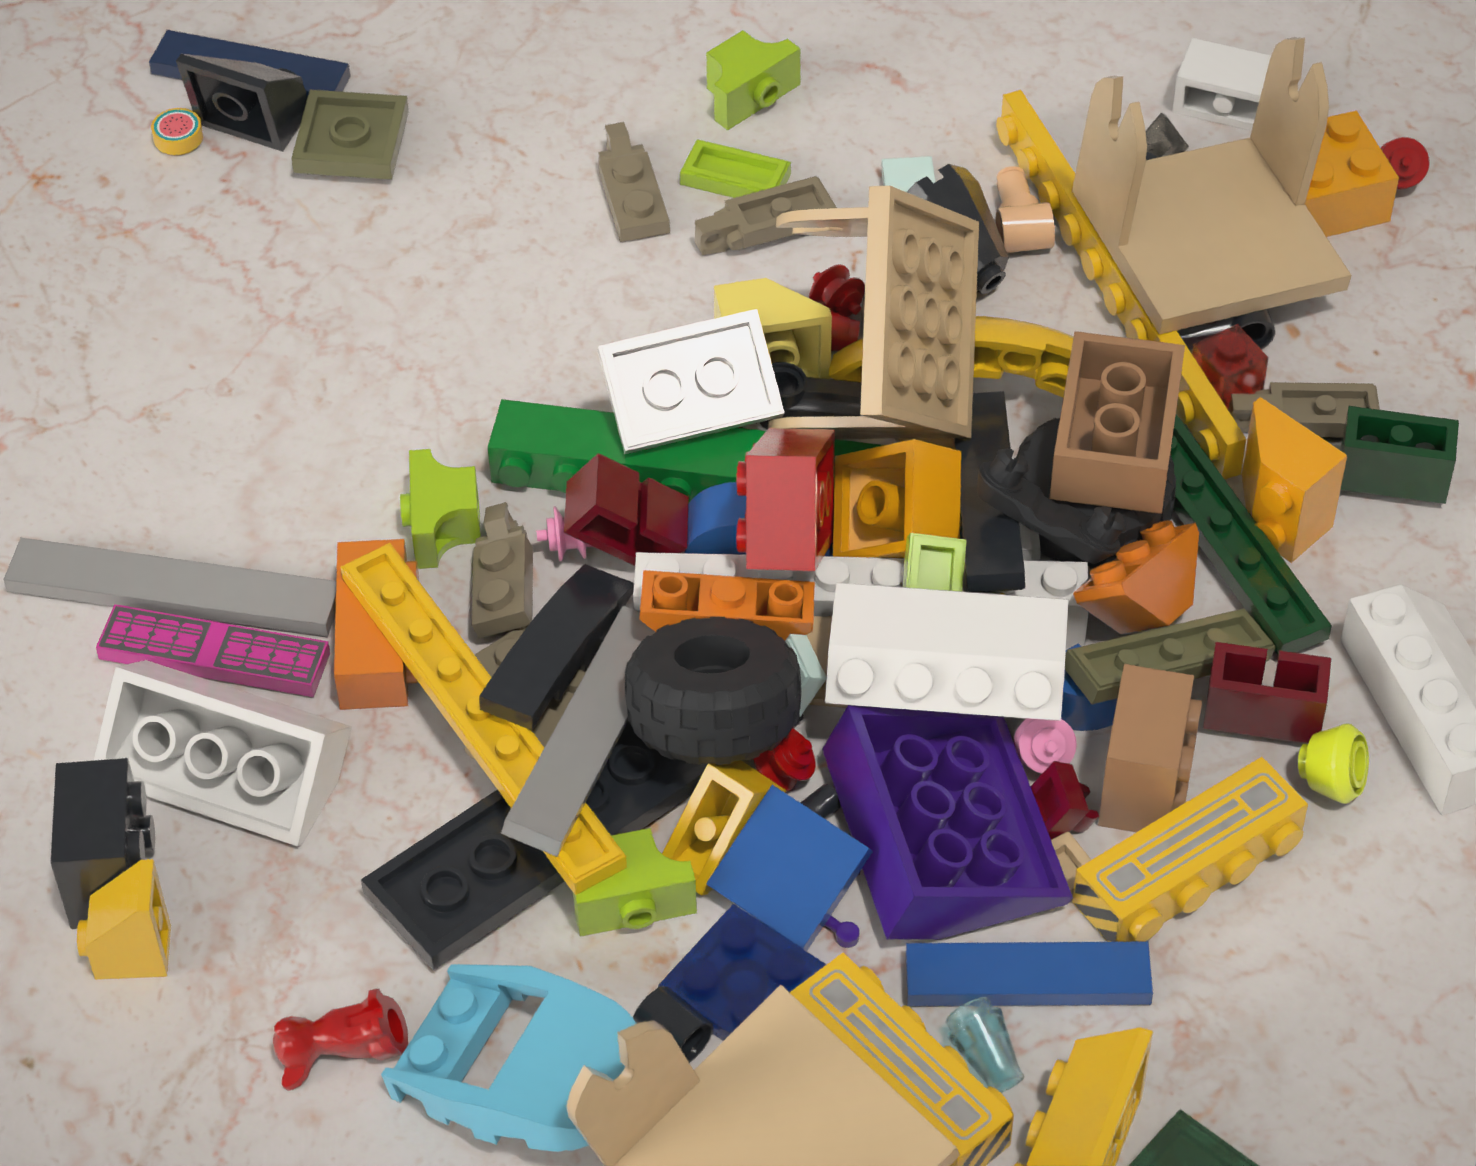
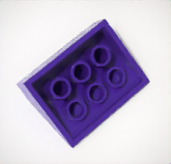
(945, 820)

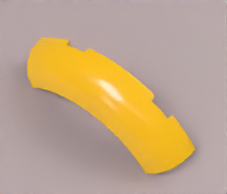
(999, 348)

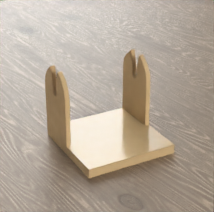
(1218, 223)
(914, 316)
(764, 1097)

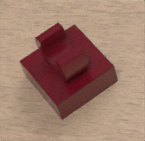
(1063, 800)

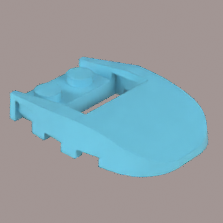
(535, 1082)

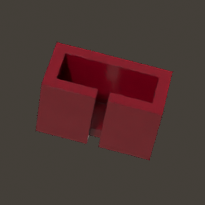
(622, 515)
(1286, 711)

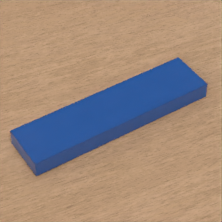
(1029, 973)

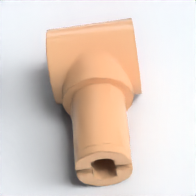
(1021, 219)

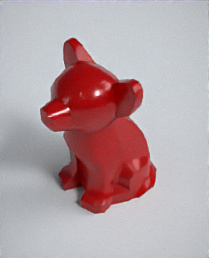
(355, 1031)

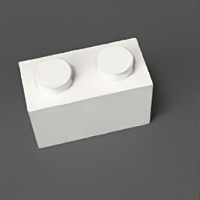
(1220, 84)

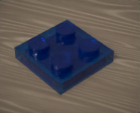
(738, 969)

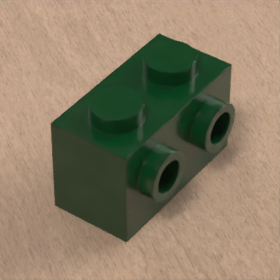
(1399, 454)

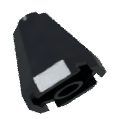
(963, 195)

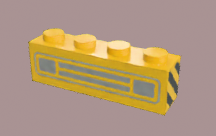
(1190, 854)
(909, 1059)

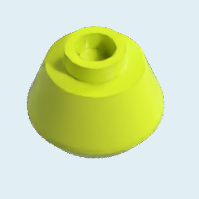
(1336, 763)

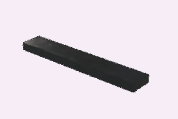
(992, 538)

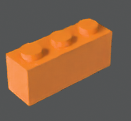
(365, 663)

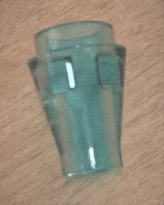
(985, 1043)

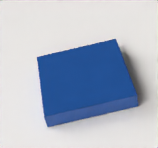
(789, 867)

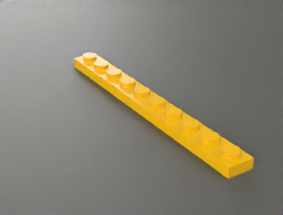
(1054, 178)

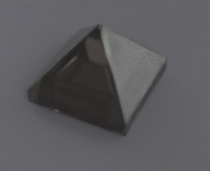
(1164, 138)

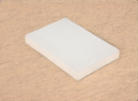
(690, 381)

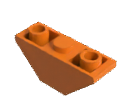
(1146, 582)
(776, 603)

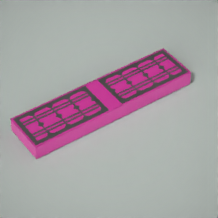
(214, 650)

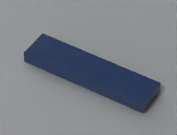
(315, 72)

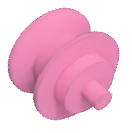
(558, 539)
(1044, 741)

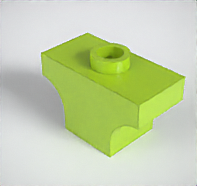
(750, 76)
(439, 507)
(641, 894)

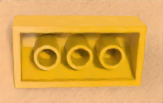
(1091, 1101)

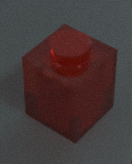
(1232, 363)

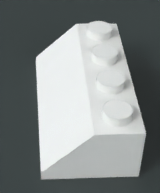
(947, 651)
(1422, 684)
(222, 750)

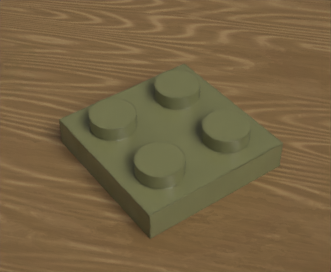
(350, 134)

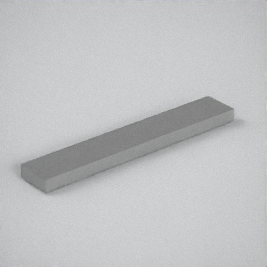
(172, 586)
(579, 743)

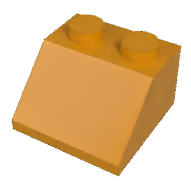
(1290, 480)
(893, 493)

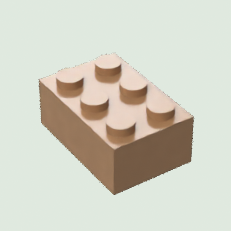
(1117, 422)

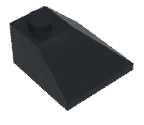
(244, 98)

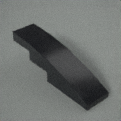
(555, 646)

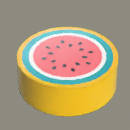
(177, 131)

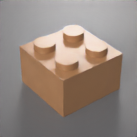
(1149, 748)

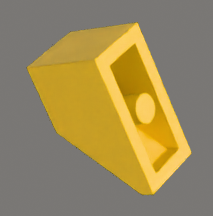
(715, 817)
(127, 926)

